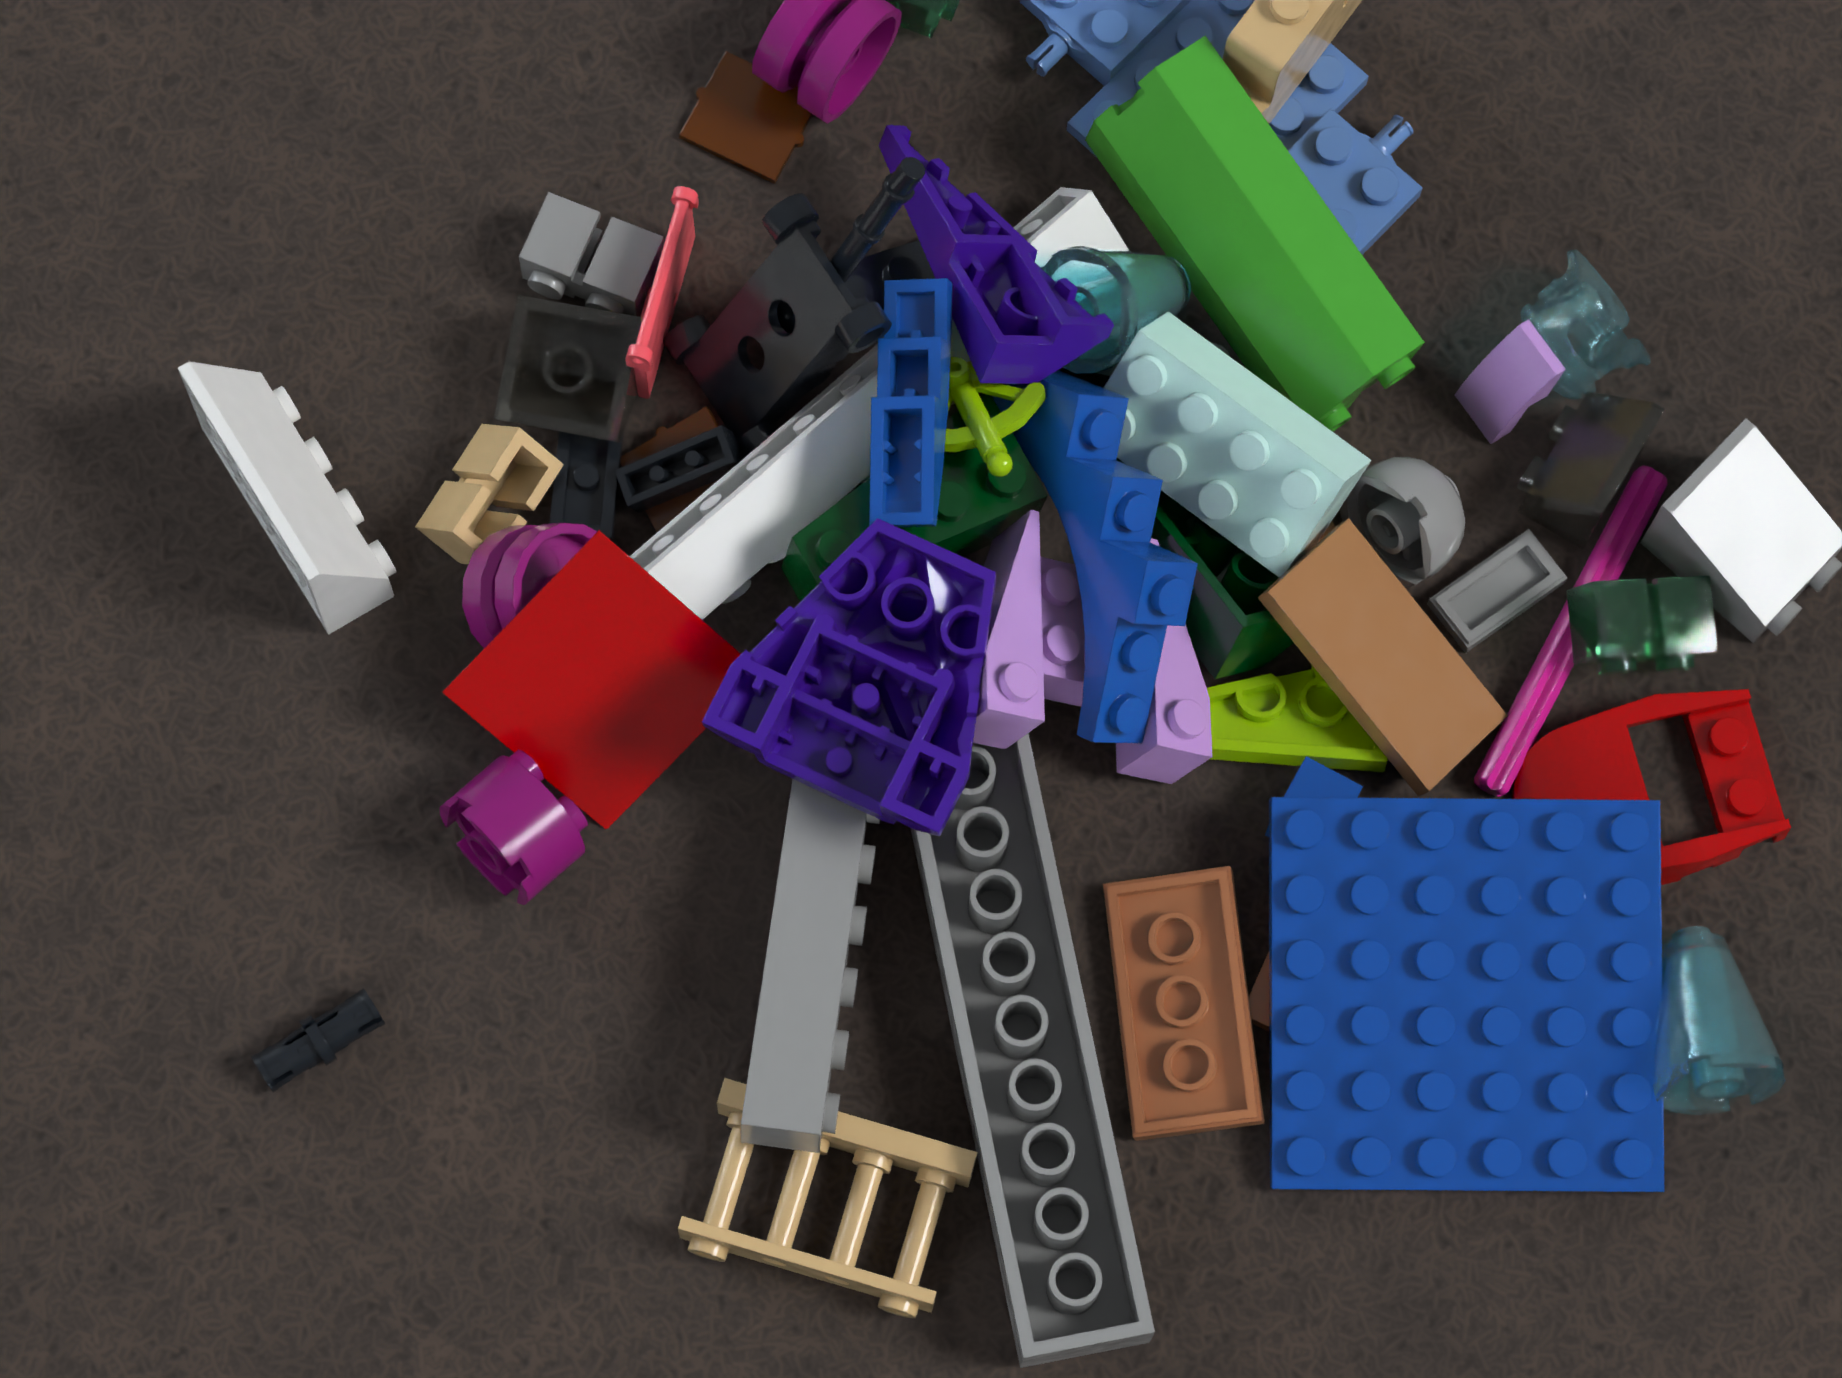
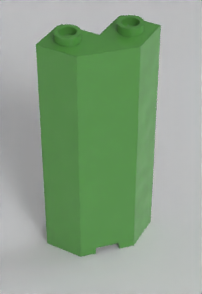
(1253, 236)

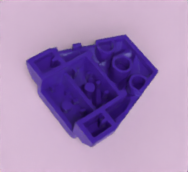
(870, 680)

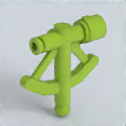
(981, 429)

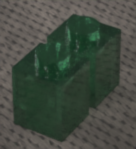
(1640, 622)

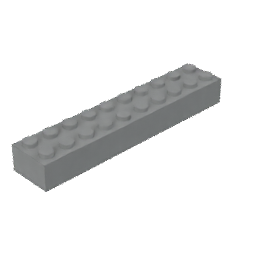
(1031, 1068)

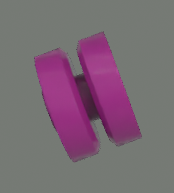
(826, 50)
(513, 569)

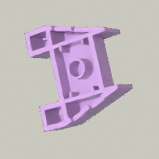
(1040, 655)

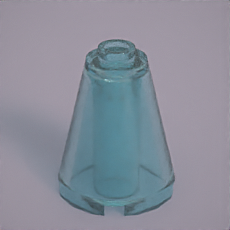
(1124, 286)
(1709, 1030)

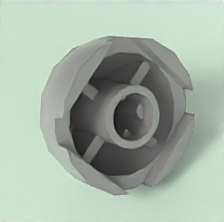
(1407, 516)

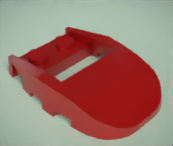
(1599, 763)

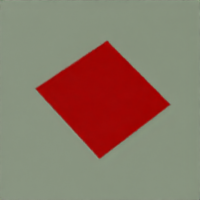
(598, 680)

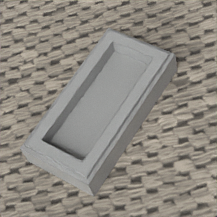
(1497, 591)

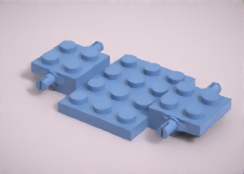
(1131, 37)

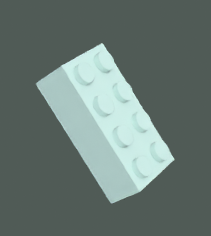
(1230, 445)

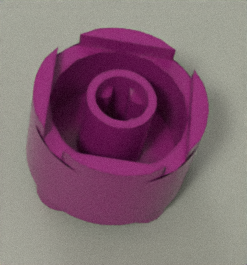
(516, 826)

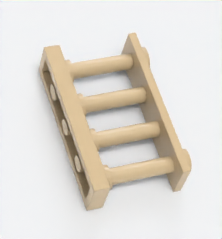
(875, 1151)

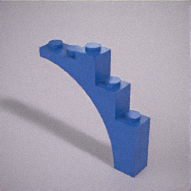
(1123, 579)

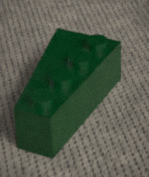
(970, 511)

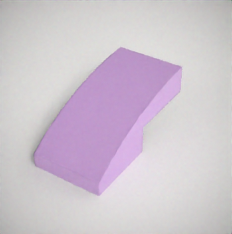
(1509, 381)

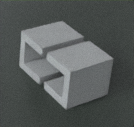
(562, 249)

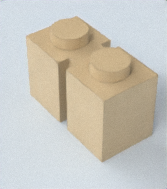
(496, 468)

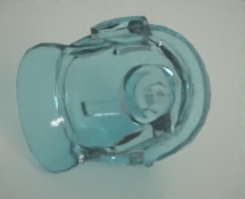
(1584, 327)

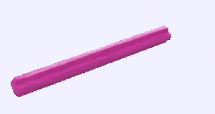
(1556, 655)

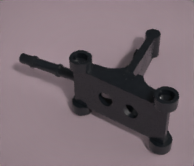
(799, 310)

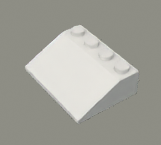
(289, 491)

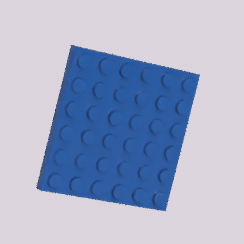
(1464, 994)

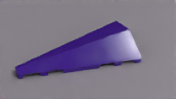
(1003, 303)

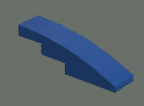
(911, 403)

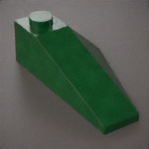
(1224, 615)

